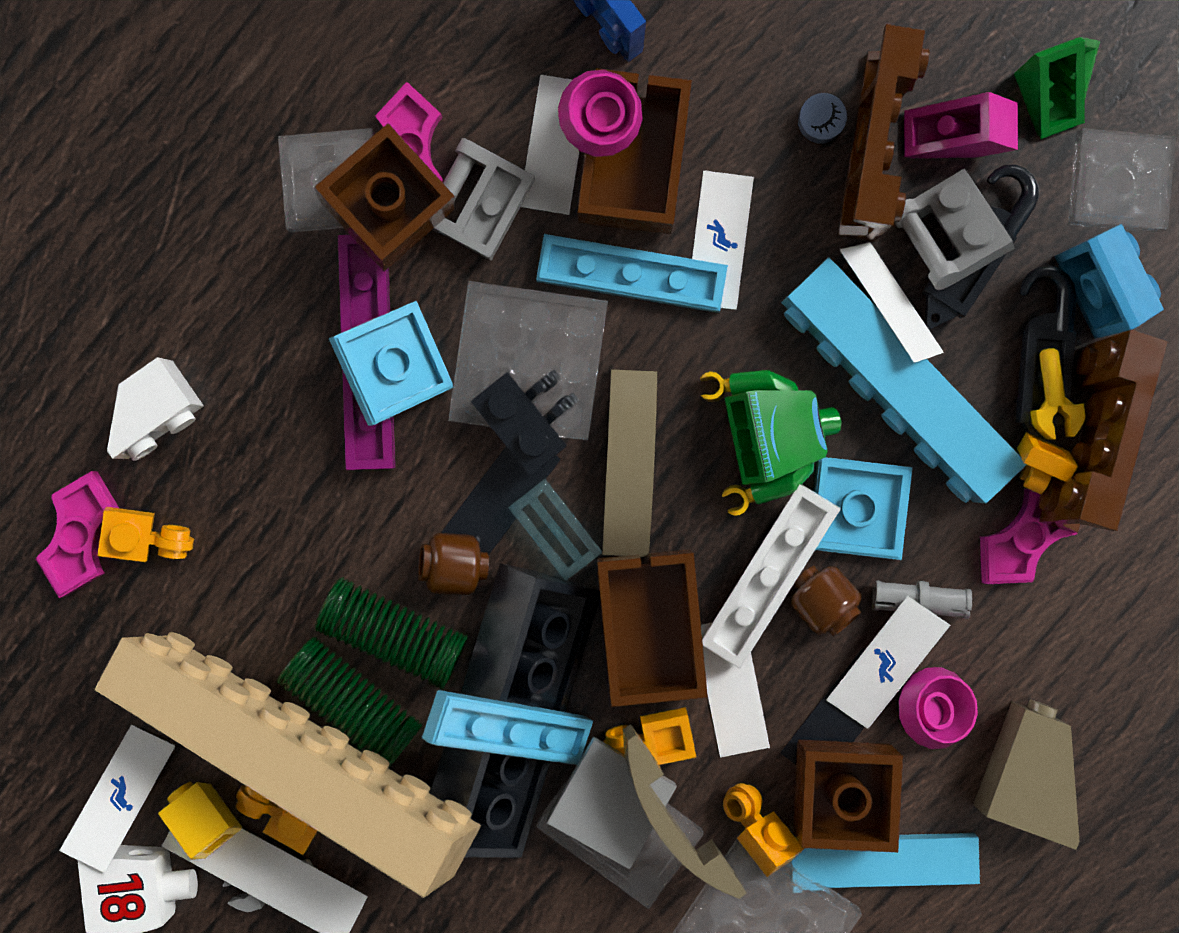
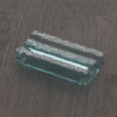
(531, 498)

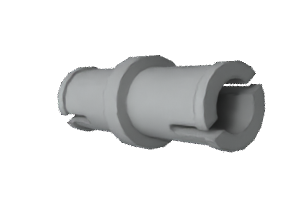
(935, 599)

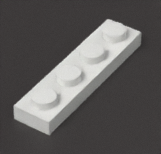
(770, 575)

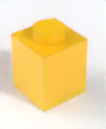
(199, 819)

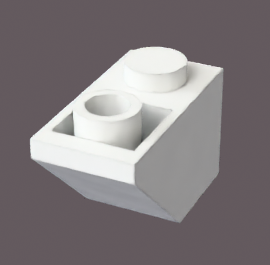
(148, 407)

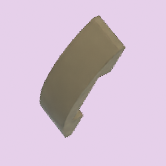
(630, 463)
(704, 862)

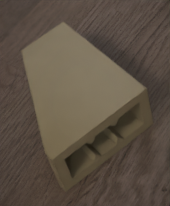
(1032, 775)

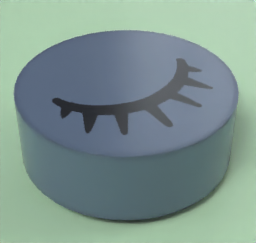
(822, 118)

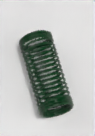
(441, 665)
(394, 737)

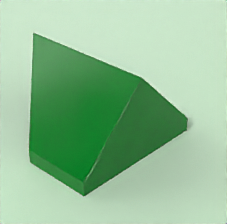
(1057, 85)

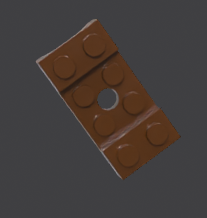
(870, 197)
(1122, 381)

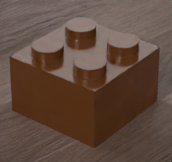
(385, 197)
(847, 796)

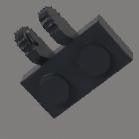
(520, 422)

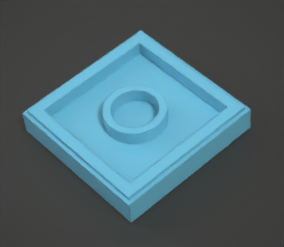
(391, 363)
(871, 506)

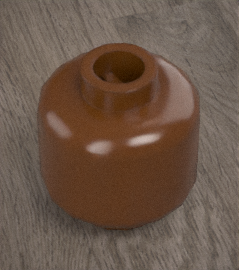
(452, 564)
(826, 600)

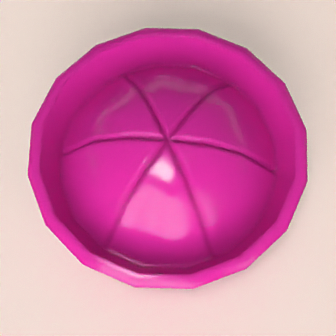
(600, 113)
(923, 714)

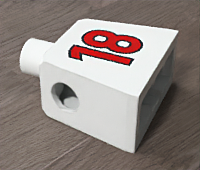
(134, 891)

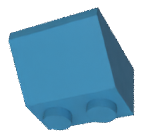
(1111, 282)

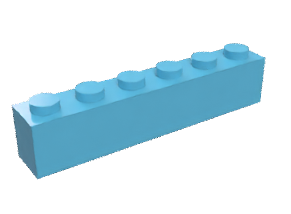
(911, 393)

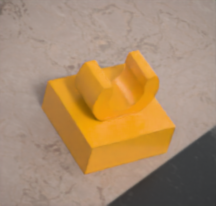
(1043, 462)

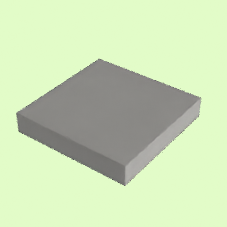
(603, 807)

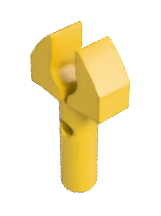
(1055, 400)

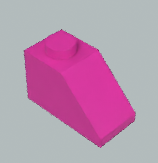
(962, 128)

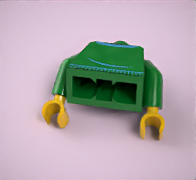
(773, 432)

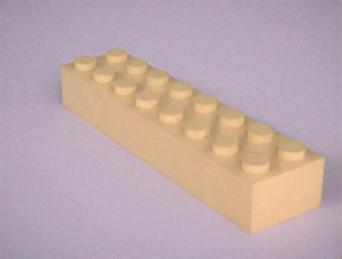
(291, 759)

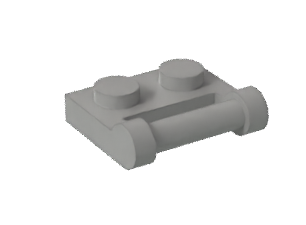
(491, 203)
(967, 223)

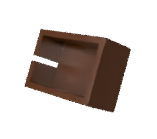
(642, 181)
(652, 628)

